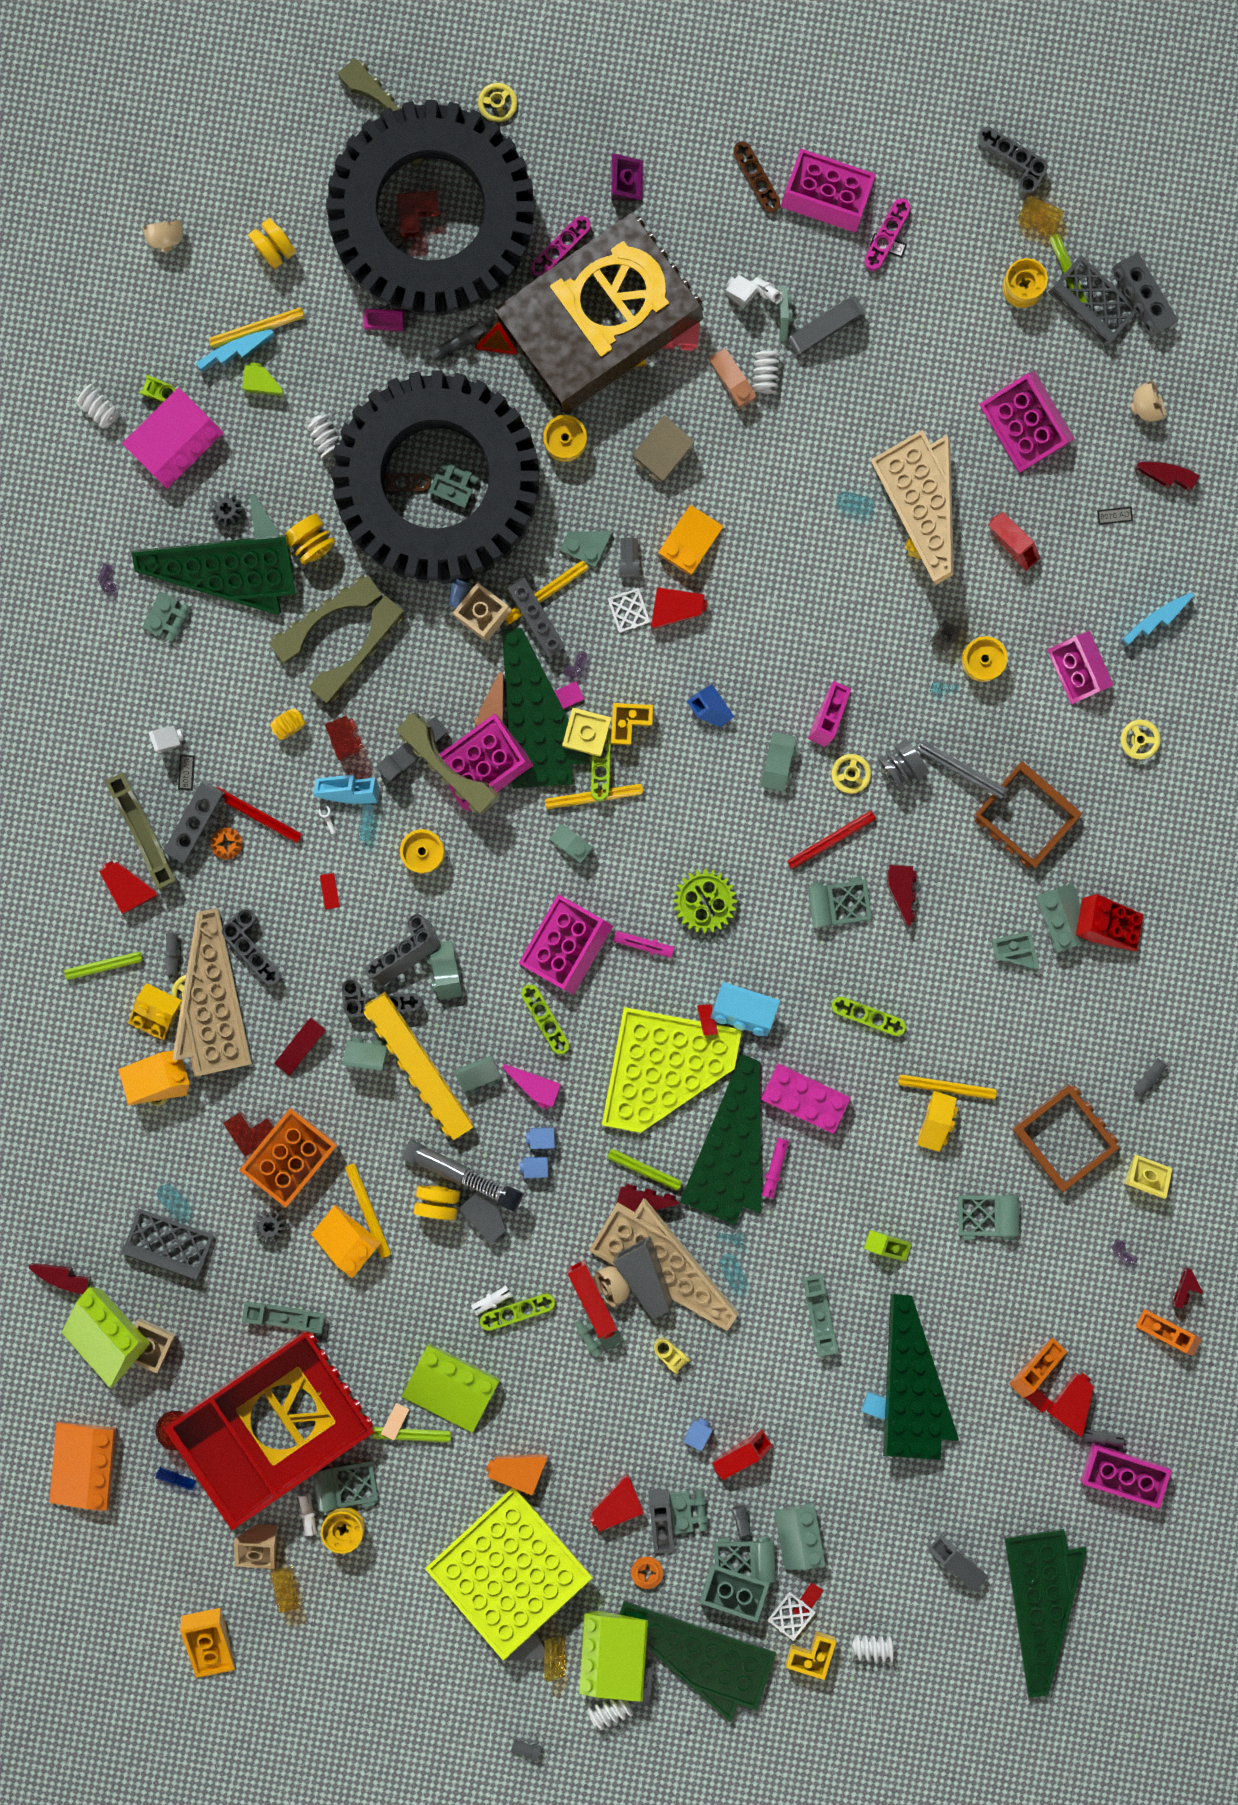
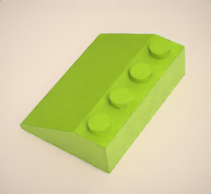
(104, 1335)
(450, 1387)
(613, 1656)

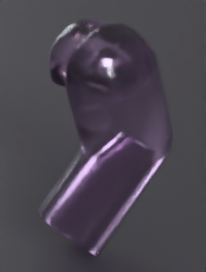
(104, 580)
(579, 664)
(1117, 1247)

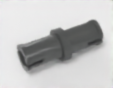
(172, 953)
(1150, 1077)
(1103, 1438)

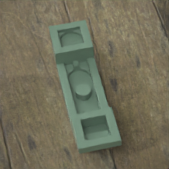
(820, 1315)
(283, 1317)

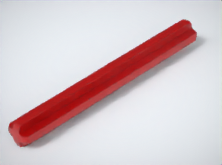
(261, 817)
(831, 840)

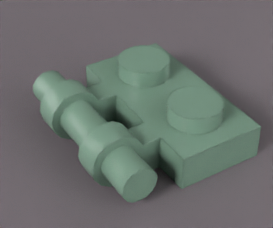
(450, 490)
(161, 613)
(583, 1330)
(681, 1511)

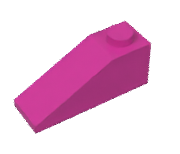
(829, 714)
(537, 1087)

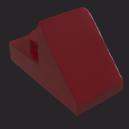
(1187, 1282)

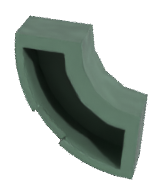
(778, 761)
(445, 971)

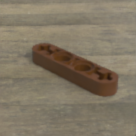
(760, 175)
(392, 487)

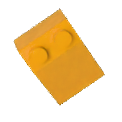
(690, 540)
(154, 1079)
(345, 1240)
(207, 1642)

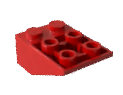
(1109, 923)

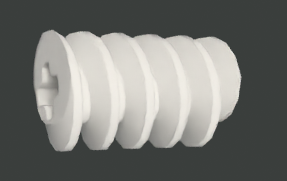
(764, 371)
(96, 408)
(323, 434)
(872, 1648)
(609, 1712)

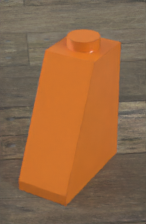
(517, 1470)

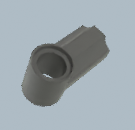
(629, 557)

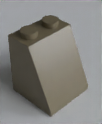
(663, 450)

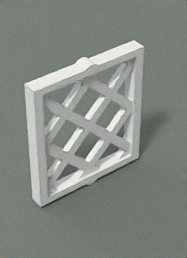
(615, 614)
(781, 1628)

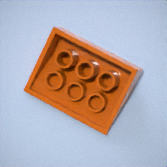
(288, 1157)
(83, 1465)

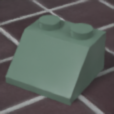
(365, 1055)
(477, 1074)

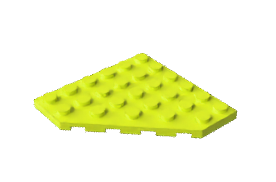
(663, 1065)

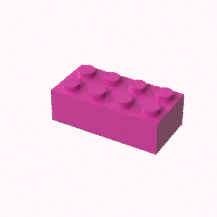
(805, 1098)
(1125, 1475)

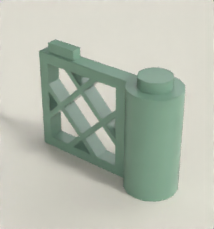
(822, 902)
(1005, 1219)
(328, 1492)
(761, 1556)

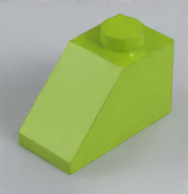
(260, 381)
(887, 1245)

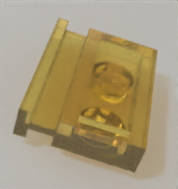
(554, 1658)

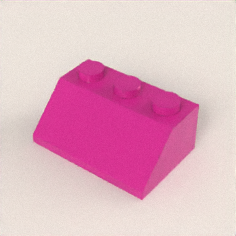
(1080, 667)

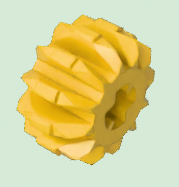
(287, 724)

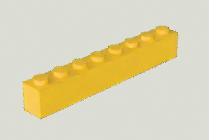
(418, 1065)

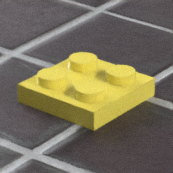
(586, 732)

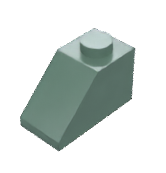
(571, 843)

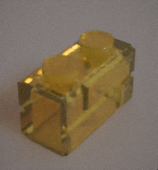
(1040, 216)
(285, 1589)

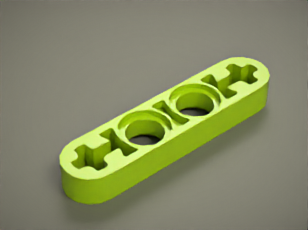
(605, 763)
(867, 1018)
(542, 1020)
(518, 1314)

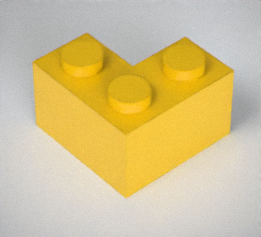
(626, 716)
(938, 1121)
(812, 1661)

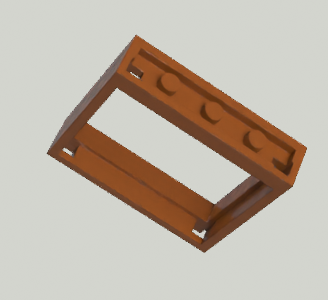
(1049, 791)
(1087, 1109)

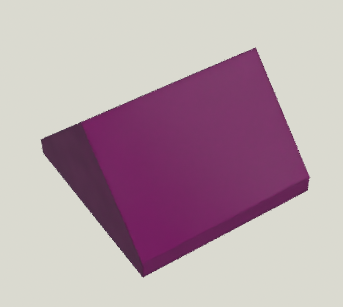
(626, 178)

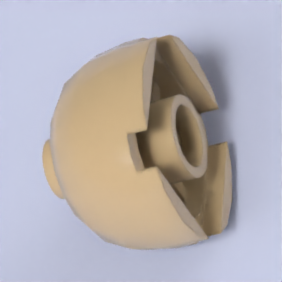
(164, 234)
(1148, 403)
(612, 1285)

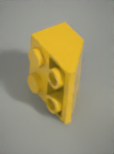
(154, 1011)

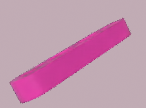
(884, 233)
(562, 248)

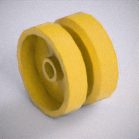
(272, 243)
(565, 450)
(980, 670)
(422, 839)
(436, 1202)

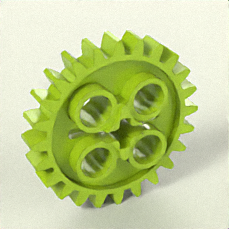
(688, 910)

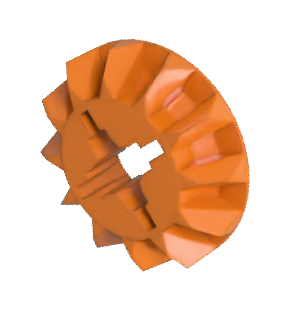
(234, 848)
(653, 1579)

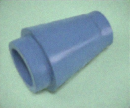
(459, 591)

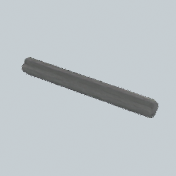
(962, 770)

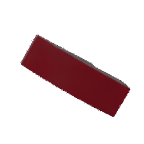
(1168, 473)
(300, 1046)
(61, 1277)

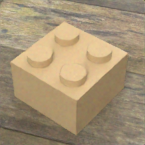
(482, 612)
(160, 1344)

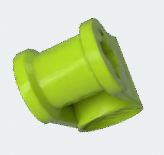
(155, 389)

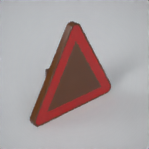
(497, 341)

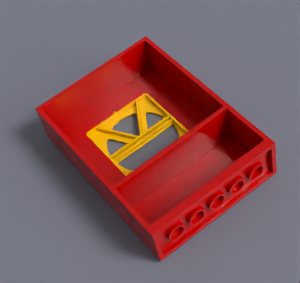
(234, 1464)

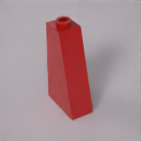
(592, 1299)

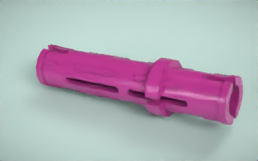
(667, 950)
(772, 1177)

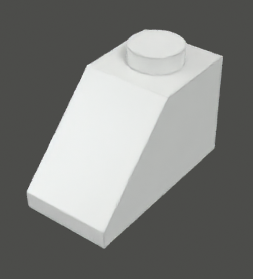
(740, 290)
(166, 739)

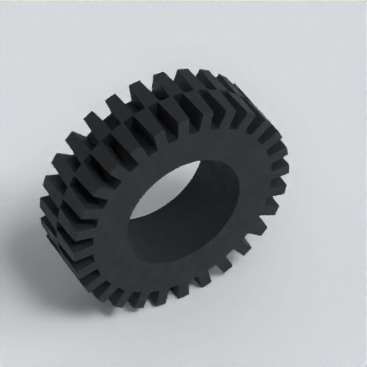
(445, 135)
(419, 406)

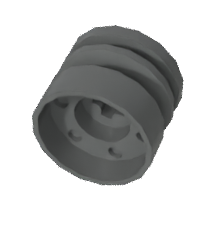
(903, 765)

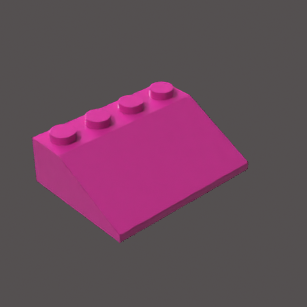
(828, 190)
(1027, 421)
(172, 438)
(488, 756)
(565, 944)

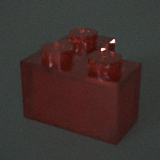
(412, 207)
(344, 739)
(245, 1135)

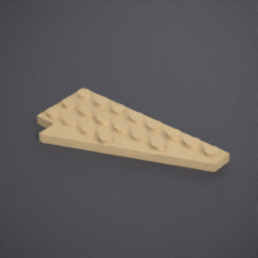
(921, 491)
(210, 1014)
(682, 1273)

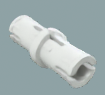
(772, 293)
(491, 1300)
(307, 1514)

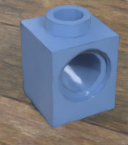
(541, 1138)
(534, 1167)
(698, 1433)

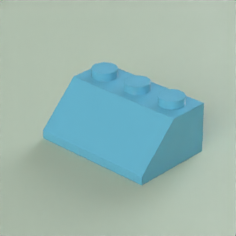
(745, 1009)

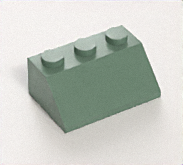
(1060, 914)
(799, 1537)
(734, 1593)

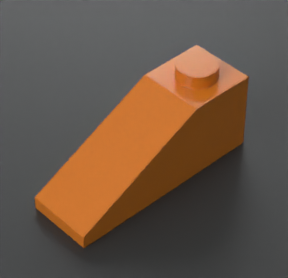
(1168, 1332)
(1038, 1368)

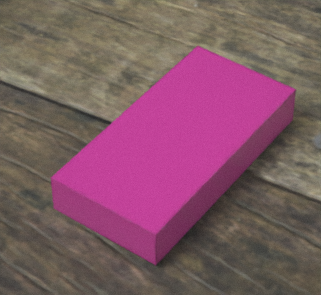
(384, 319)
(569, 695)

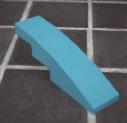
(243, 346)
(1163, 615)

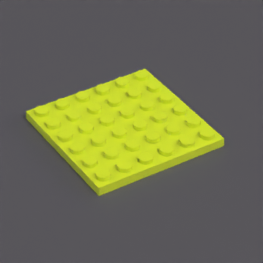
(509, 1573)

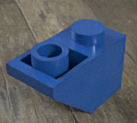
(710, 706)

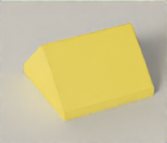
(1149, 1176)

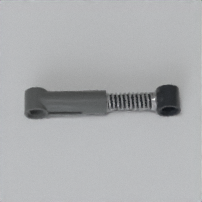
(460, 1174)

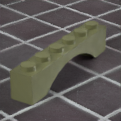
(360, 82)
(291, 642)
(330, 682)
(420, 736)
(142, 831)

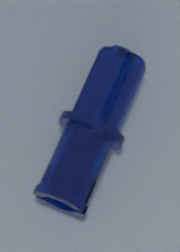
(175, 1478)

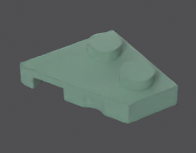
(785, 315)
(586, 545)
(1016, 949)

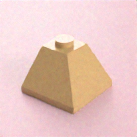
(256, 1547)

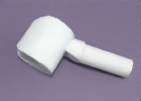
(327, 818)

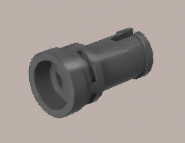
(741, 1519)
(531, 1751)

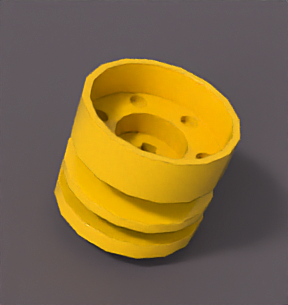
(1027, 272)
(312, 543)
(331, 1532)

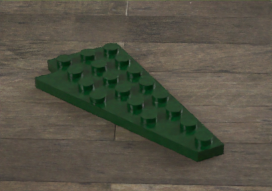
(237, 570)
(536, 716)
(730, 1158)
(915, 1402)
(1043, 1592)
(710, 1662)

